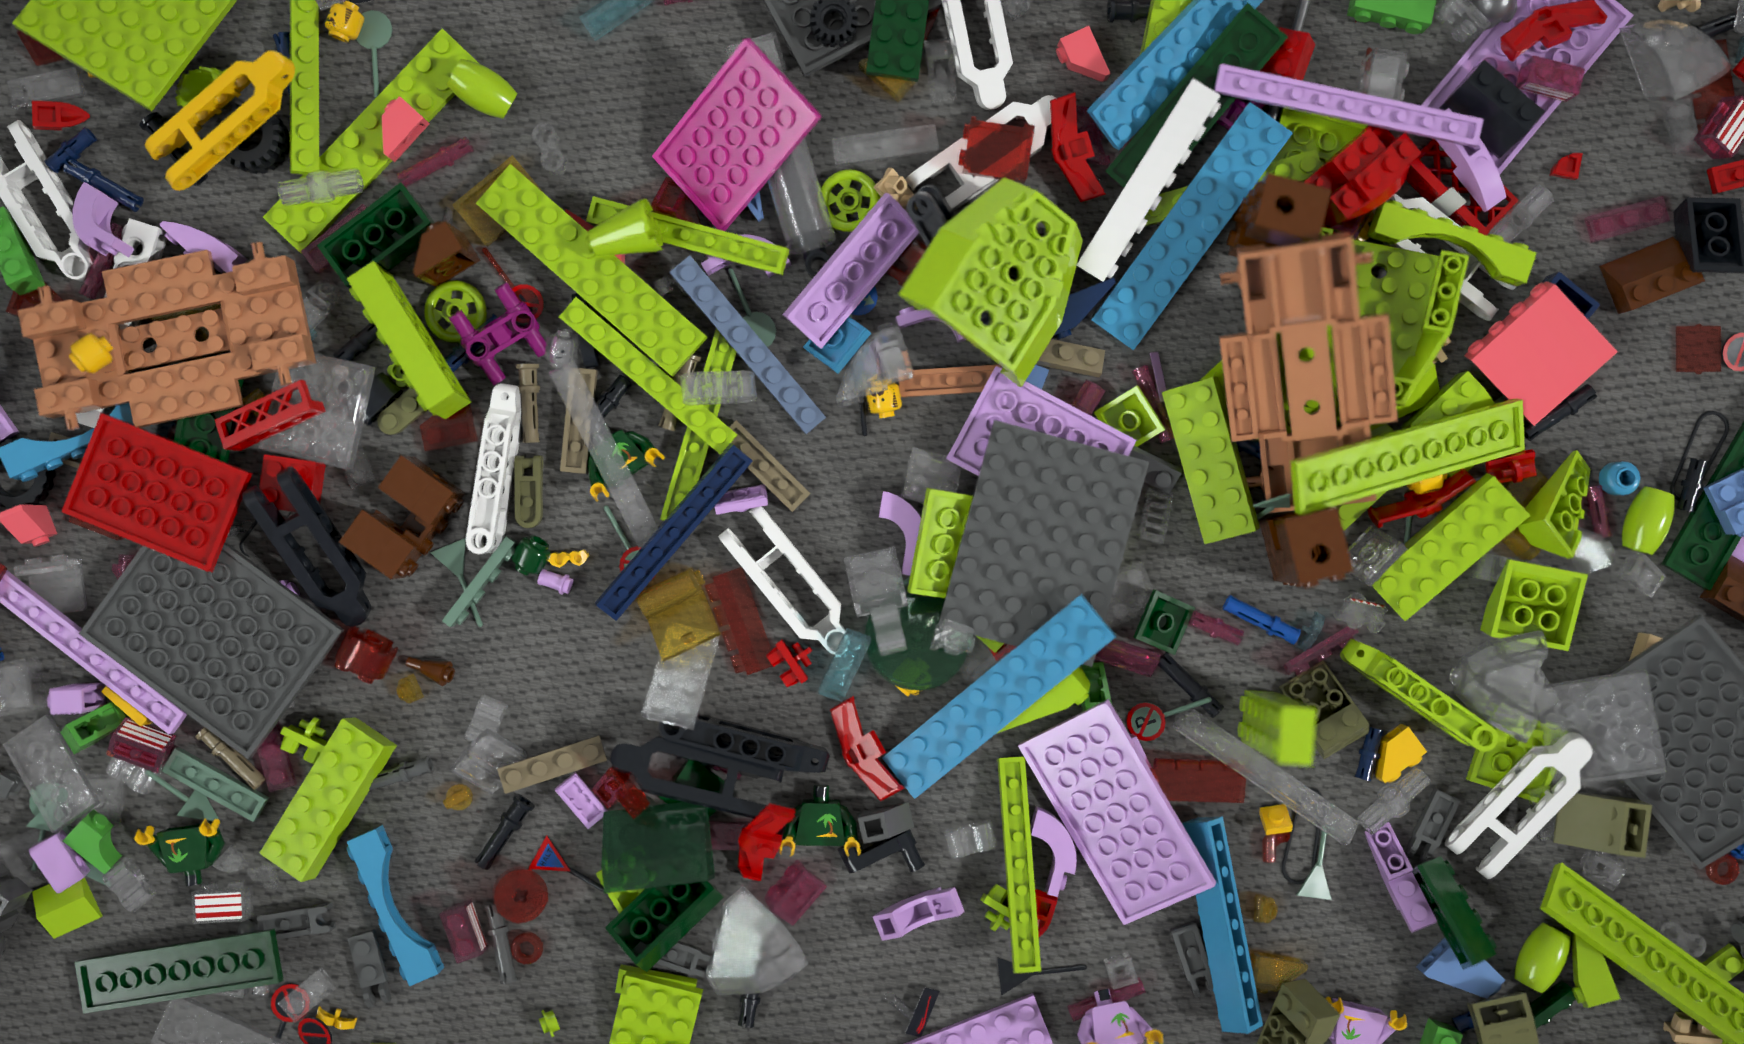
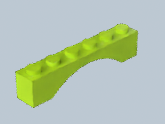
(1501, 259)

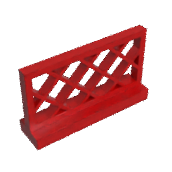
(1429, 185)

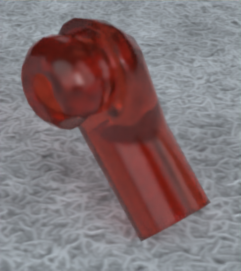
(1270, 843)

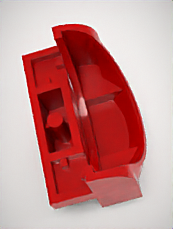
(1367, 170)

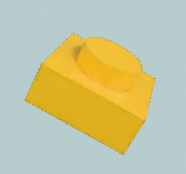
(1275, 819)

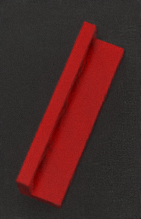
(274, 423)

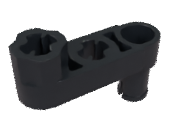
(901, 843)

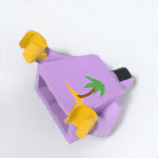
(1363, 1023)
(1115, 1024)

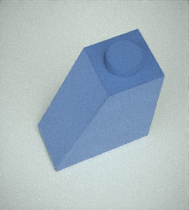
(1444, 967)

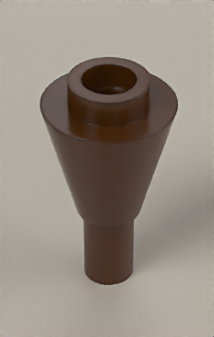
(438, 671)

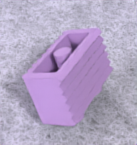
(76, 698)

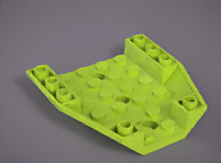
(969, 268)
(1421, 304)

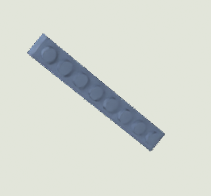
(747, 344)

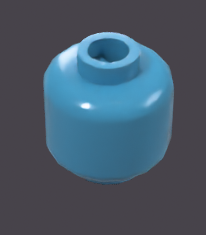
(1619, 478)

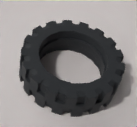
(37, 492)

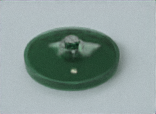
(919, 665)

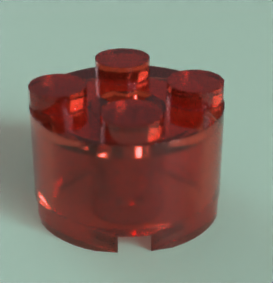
(365, 654)
(535, 895)

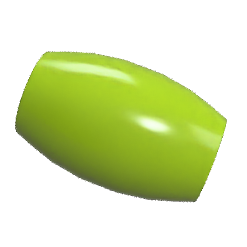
(481, 88)
(1648, 520)
(1542, 957)

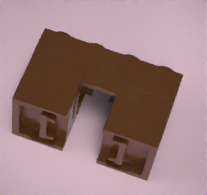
(1279, 214)
(395, 547)
(1306, 547)

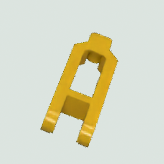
(183, 127)

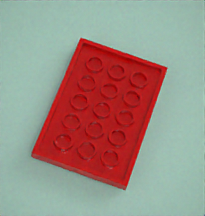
(156, 492)

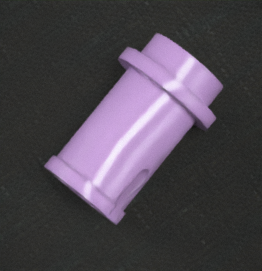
(555, 581)

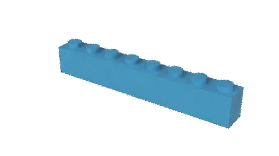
(1225, 931)

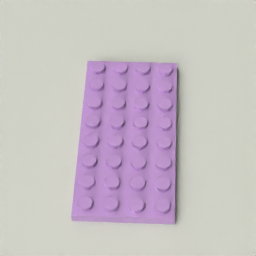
(1581, 50)
(1116, 813)

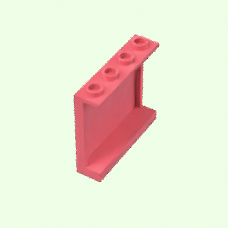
(1540, 351)

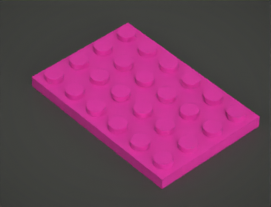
(736, 135)

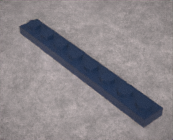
(673, 531)

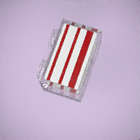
(223, 903)

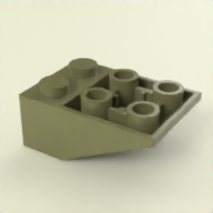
(1337, 716)
(1604, 824)
(1299, 1016)
(1504, 1020)

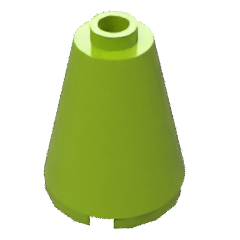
(627, 232)

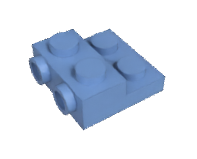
(1728, 502)

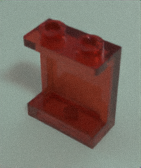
(996, 150)

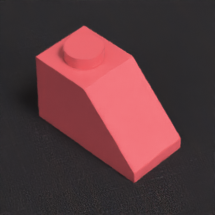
(1083, 55)
(400, 127)
(29, 524)

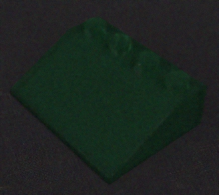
(656, 848)

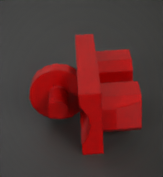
(1513, 466)
(795, 673)

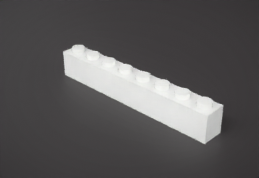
(1148, 180)

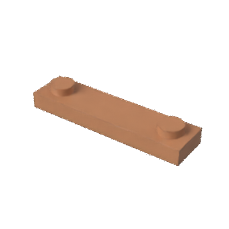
(946, 381)

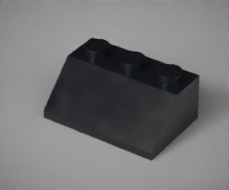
(1501, 105)

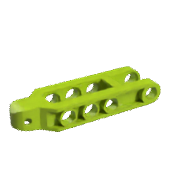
(1419, 695)

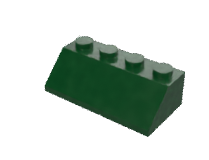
(380, 233)
(1453, 914)
(661, 919)

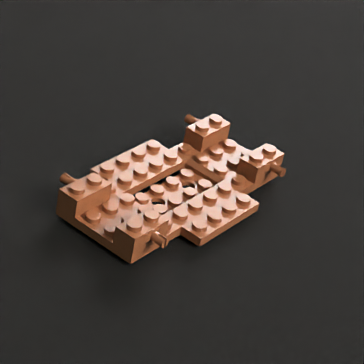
(1298, 294)
(258, 323)

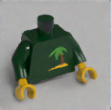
(637, 453)
(821, 824)
(185, 848)

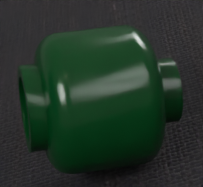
(531, 555)

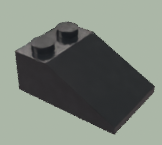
(1711, 234)

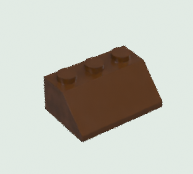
(443, 254)
(1648, 275)
(1729, 590)

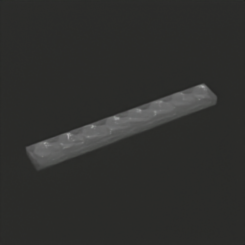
(605, 452)
(1266, 775)

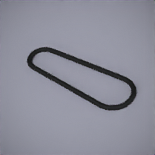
(1690, 443)
(1288, 847)

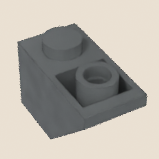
(885, 822)

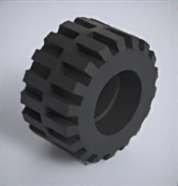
(267, 152)

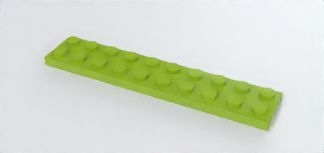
(361, 144)
(598, 279)
(1407, 456)
(1645, 953)

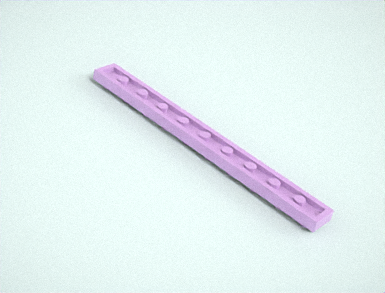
(1348, 105)
(66, 636)

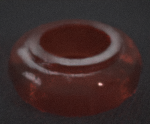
(1731, 874)
(527, 937)

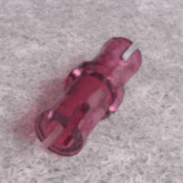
(1595, 493)
(1216, 628)

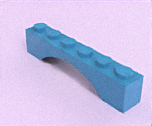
(27, 457)
(415, 954)

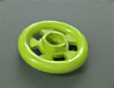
(845, 179)
(444, 291)

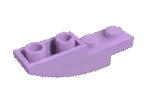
(1476, 172)
(195, 240)
(1399, 878)

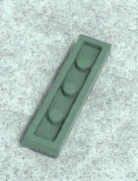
(475, 591)
(215, 784)

